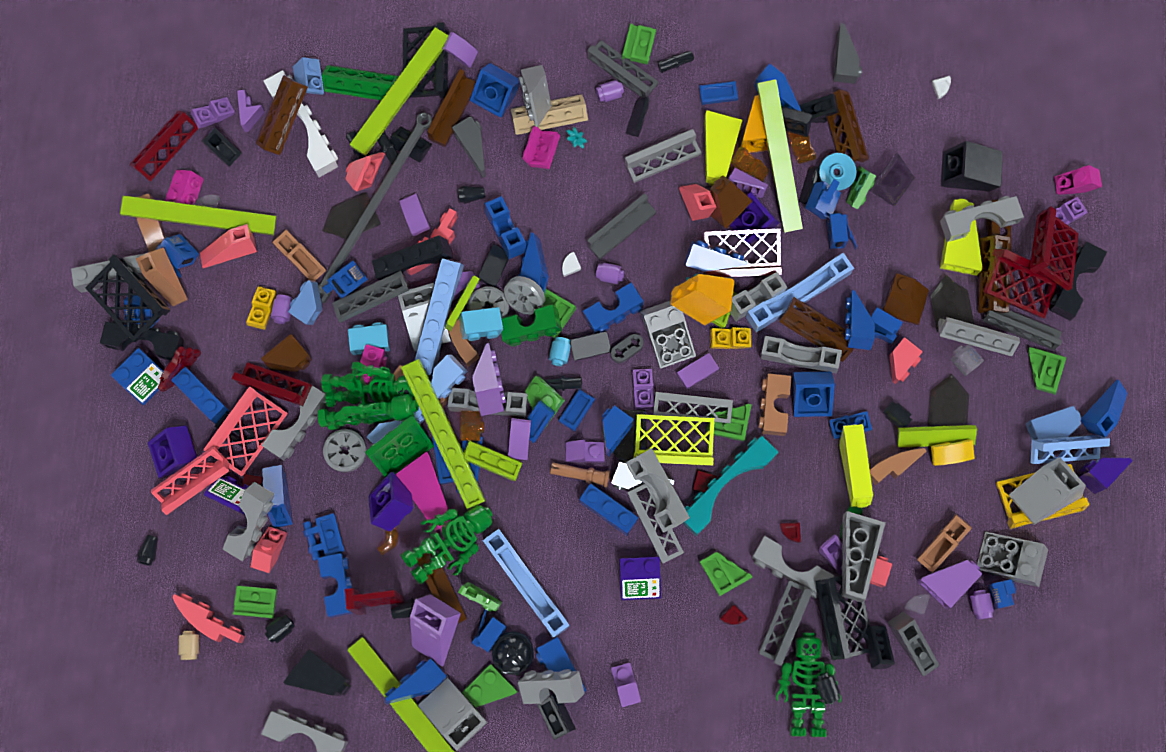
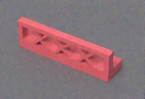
(194, 485)

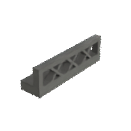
(621, 73)
(621, 227)
(370, 296)
(1025, 328)
(792, 626)

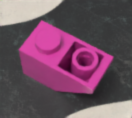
(1078, 181)

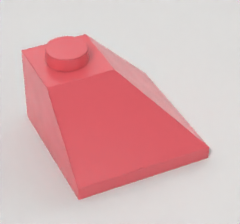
(363, 171)

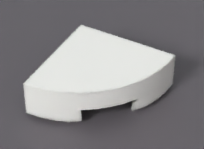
(941, 86)
(570, 265)

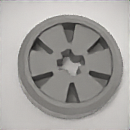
(524, 295)
(490, 296)
(342, 462)

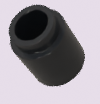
(898, 415)
(279, 629)
(827, 688)

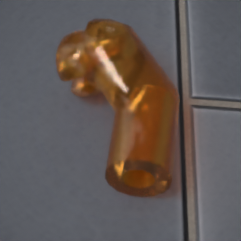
(390, 542)

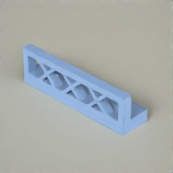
(1066, 444)

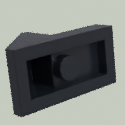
(821, 108)
(221, 147)

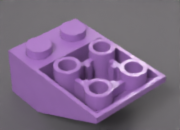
(488, 384)
(433, 627)

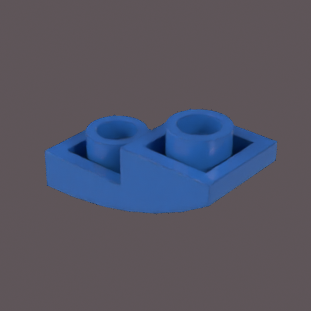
(860, 418)

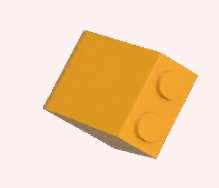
(755, 136)
(704, 297)

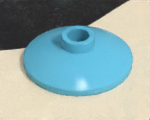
(846, 169)

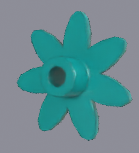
(576, 138)

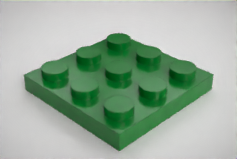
(399, 447)

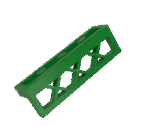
(357, 82)

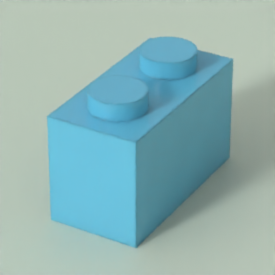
(480, 324)
(374, 335)

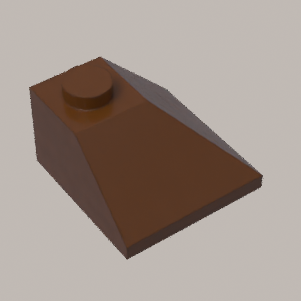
(728, 200)
(906, 299)
(287, 356)

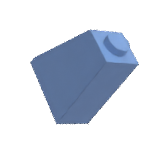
(1054, 425)

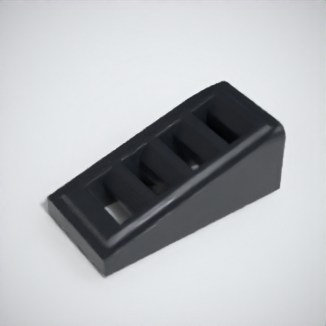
(879, 659)

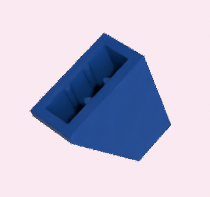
(276, 482)

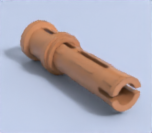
(589, 475)

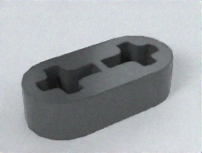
(624, 346)

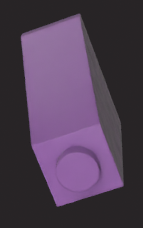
(951, 583)

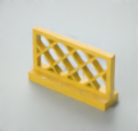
(1019, 518)

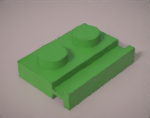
(639, 44)
(255, 602)

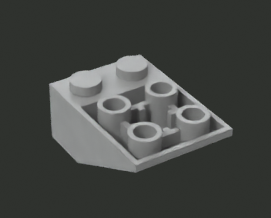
(535, 93)
(414, 309)
(667, 334)
(1048, 491)
(1012, 558)
(452, 714)

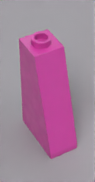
(424, 486)

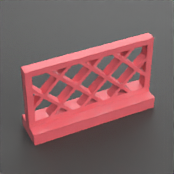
(234, 417)

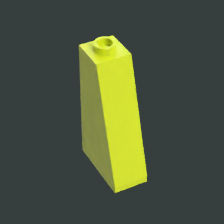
(720, 142)
(964, 253)
(856, 465)

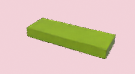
(461, 303)
(492, 461)

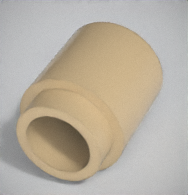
(188, 645)

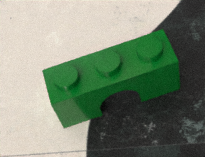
(546, 323)

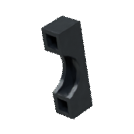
(425, 252)
(1087, 261)
(164, 343)

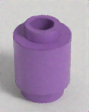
(609, 91)
(610, 273)
(280, 309)
(982, 604)

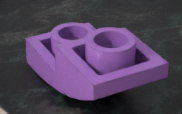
(460, 49)
(213, 113)
(1071, 211)
(414, 214)
(643, 389)
(519, 439)

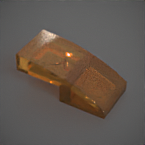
(801, 147)
(747, 163)

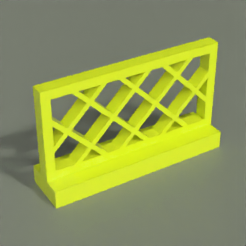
(678, 456)

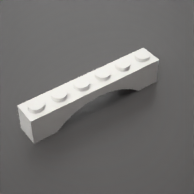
(318, 153)

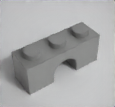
(765, 290)
(565, 685)

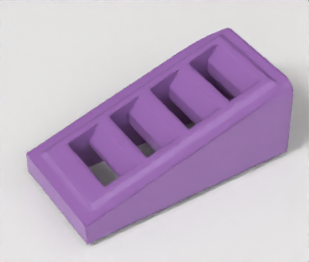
(748, 183)

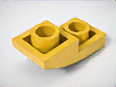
(261, 308)
(730, 338)
(952, 452)

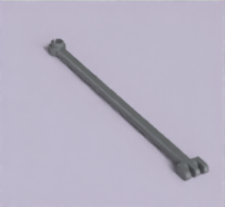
(374, 203)

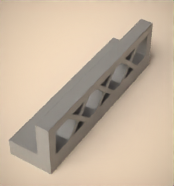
(659, 150)
(978, 336)
(693, 400)
(651, 531)

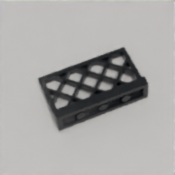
(440, 71)
(135, 284)
(834, 619)

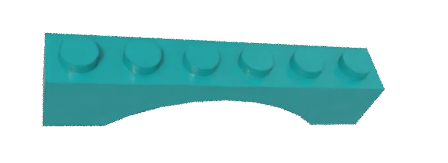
(756, 457)

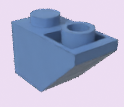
(309, 73)
(307, 304)

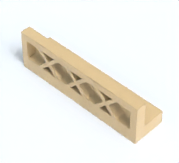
(562, 112)

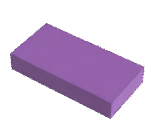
(698, 371)

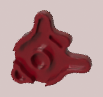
(181, 359)

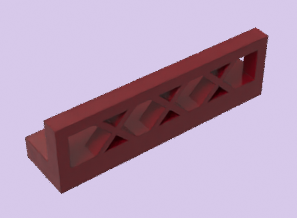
(162, 137)
(273, 389)

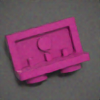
(540, 148)
(184, 187)
(373, 356)

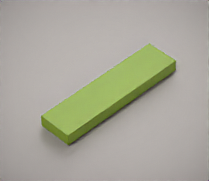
(934, 435)

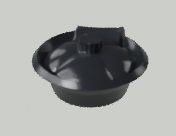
(512, 653)

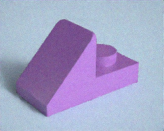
(248, 114)
(584, 451)
(833, 553)
(625, 685)

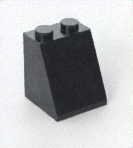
(972, 167)
(318, 675)

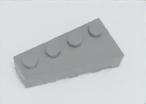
(859, 552)

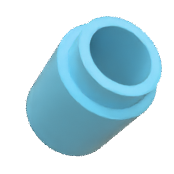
(560, 351)

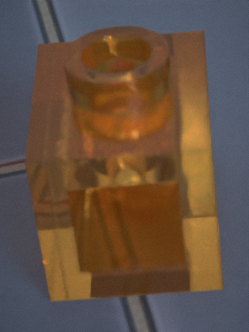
(471, 425)

